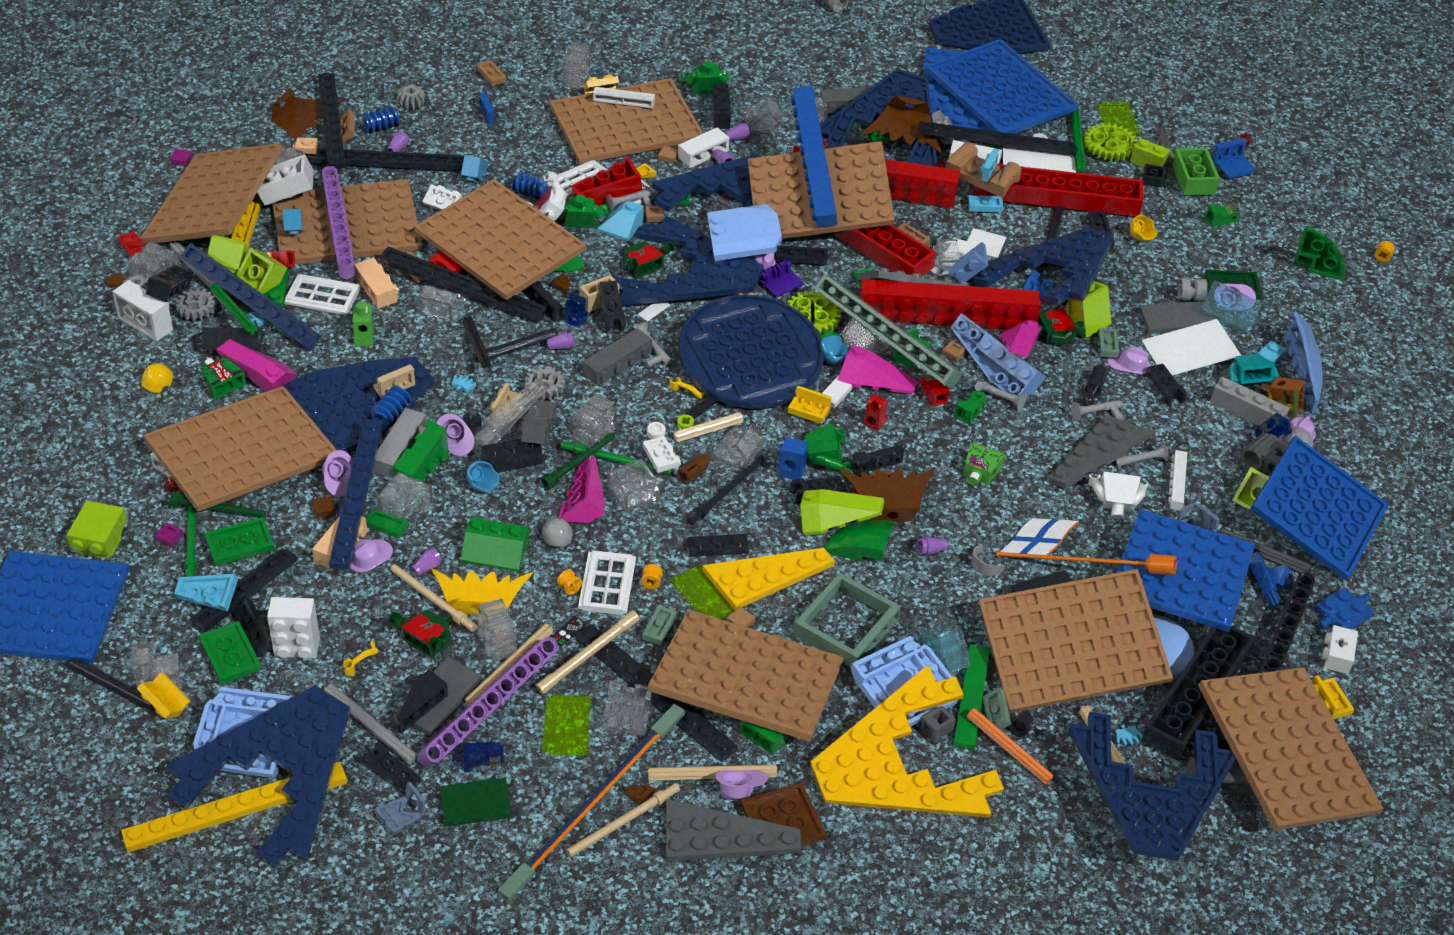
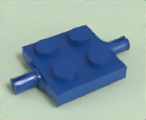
(1344, 610)

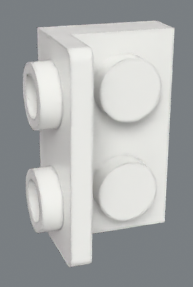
(439, 197)
(662, 455)

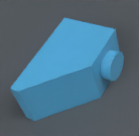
(473, 168)
(293, 221)

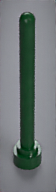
(550, 479)
(178, 499)

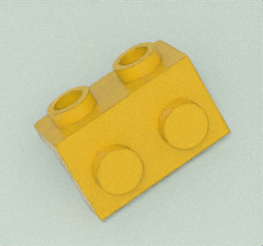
(607, 82)
(810, 405)
(164, 696)
(1333, 697)

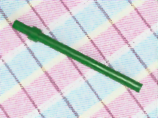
(579, 448)
(191, 562)

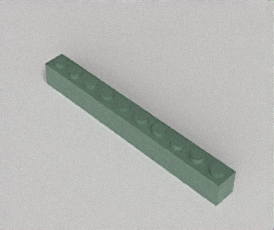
(889, 331)

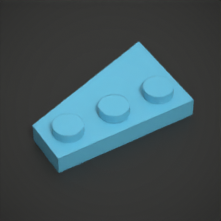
(207, 590)

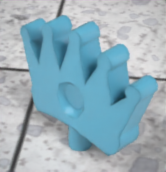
(259, 320)
(463, 384)
(1127, 734)

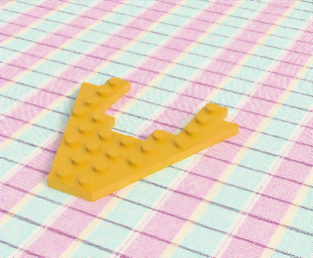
(867, 769)

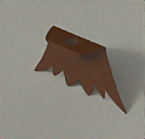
(296, 113)
(903, 121)
(900, 493)

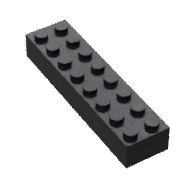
(1184, 706)

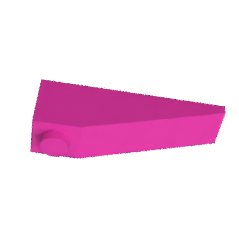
(1021, 337)
(258, 367)
(869, 369)
(585, 496)

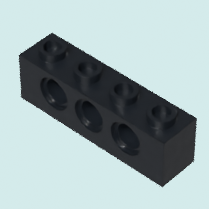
(169, 283)

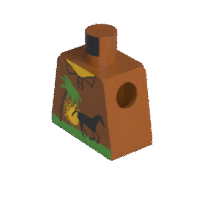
(1287, 392)

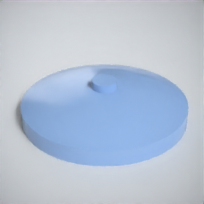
(1176, 644)

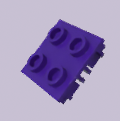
(780, 279)

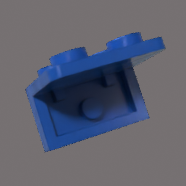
(1230, 159)

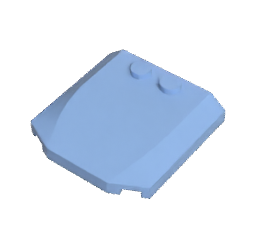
(744, 231)
(892, 667)
(229, 711)

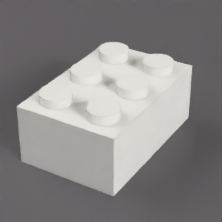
(287, 180)
(142, 311)
(293, 627)

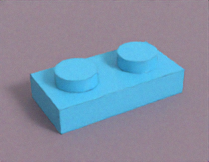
(990, 164)
(985, 203)
(1272, 351)

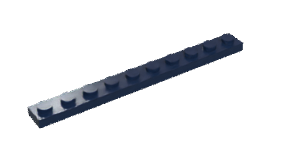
(250, 296)
(356, 495)

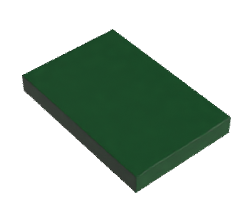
(1234, 277)
(475, 802)

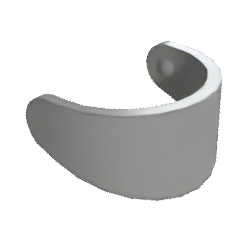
(984, 568)

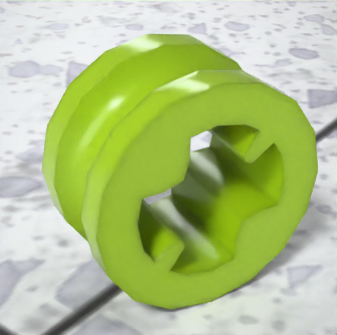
(684, 419)

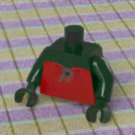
(644, 258)
(1058, 327)
(424, 630)

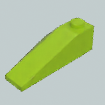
(830, 508)

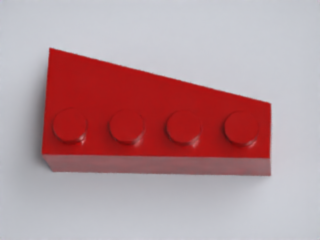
(617, 182)

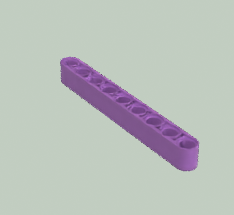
(338, 222)
(481, 704)

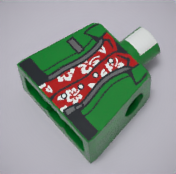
(222, 377)

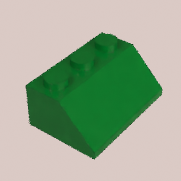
(495, 544)

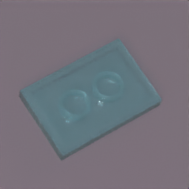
(1231, 307)

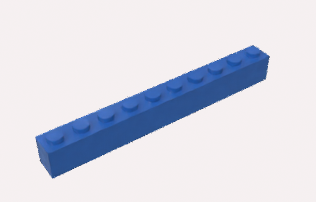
(814, 157)

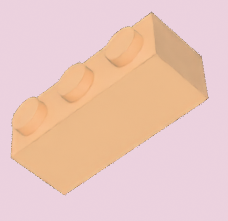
(376, 282)
(323, 548)

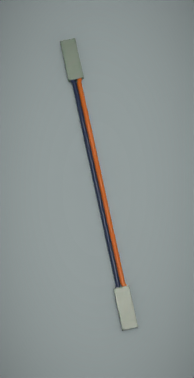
(527, 871)

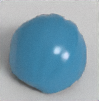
(834, 349)
(482, 476)

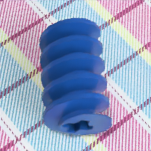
(380, 117)
(530, 186)
(390, 405)

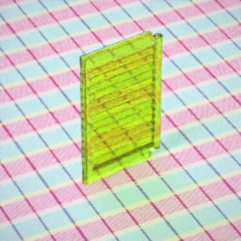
(1119, 114)
(702, 593)
(567, 725)

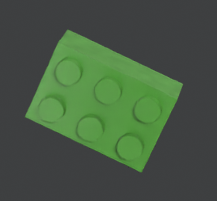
(1195, 171)

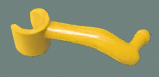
(676, 386)
(349, 664)

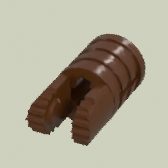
(694, 468)

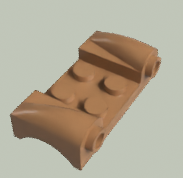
(969, 164)

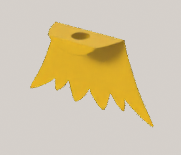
(472, 592)

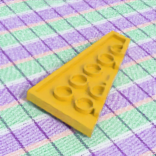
(755, 578)

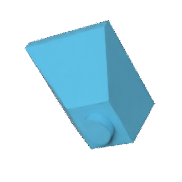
(623, 220)

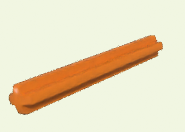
(1010, 746)

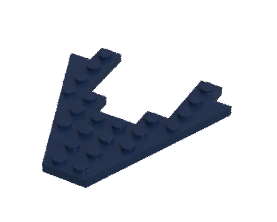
(872, 104)
(729, 177)
(1078, 252)
(704, 276)
(296, 735)
(1150, 816)

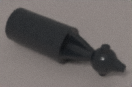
(1095, 384)

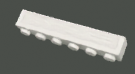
(624, 97)
(1178, 477)

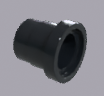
(1021, 724)

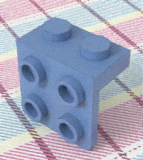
(970, 264)

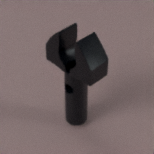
(472, 425)

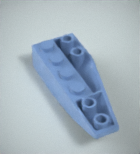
(1305, 358)
(999, 365)

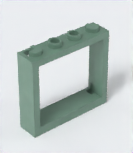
(863, 594)

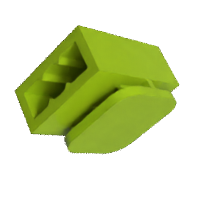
(1092, 311)
(97, 529)

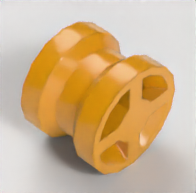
(1388, 250)
(651, 576)
(569, 581)

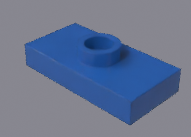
(486, 107)

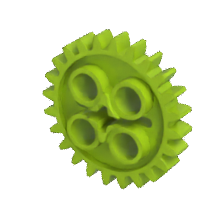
(1109, 141)
(826, 313)

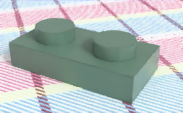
(1108, 342)
(659, 625)
(997, 708)

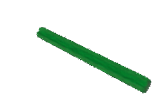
(1078, 140)
(236, 312)

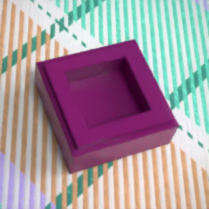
(181, 157)
(169, 534)

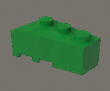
(425, 454)

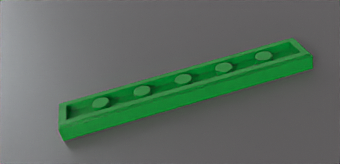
(973, 694)

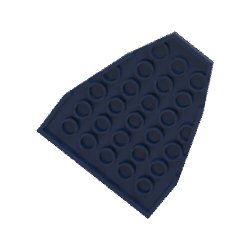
(989, 21)
(344, 395)

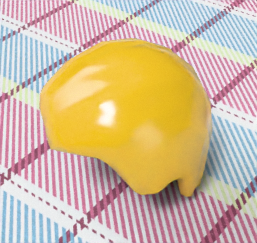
(1142, 228)
(156, 377)

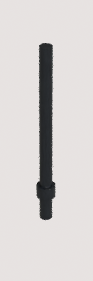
(704, 509)

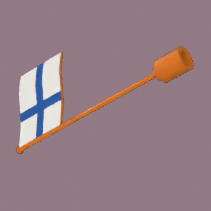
(1043, 536)

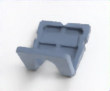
(1207, 519)
(393, 813)

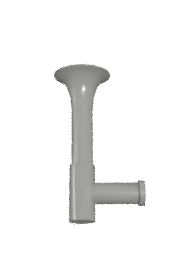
(644, 194)
(661, 354)
(1019, 400)
(1077, 411)
(1161, 452)

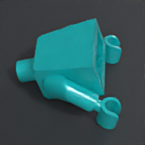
(1252, 369)

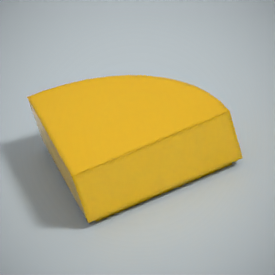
(646, 171)

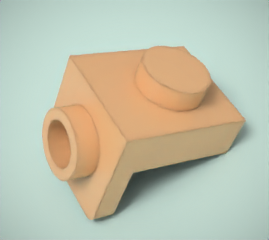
(306, 145)

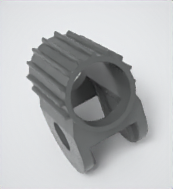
(1261, 453)

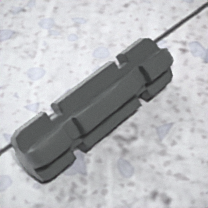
(1162, 137)

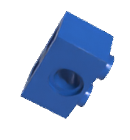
(792, 459)

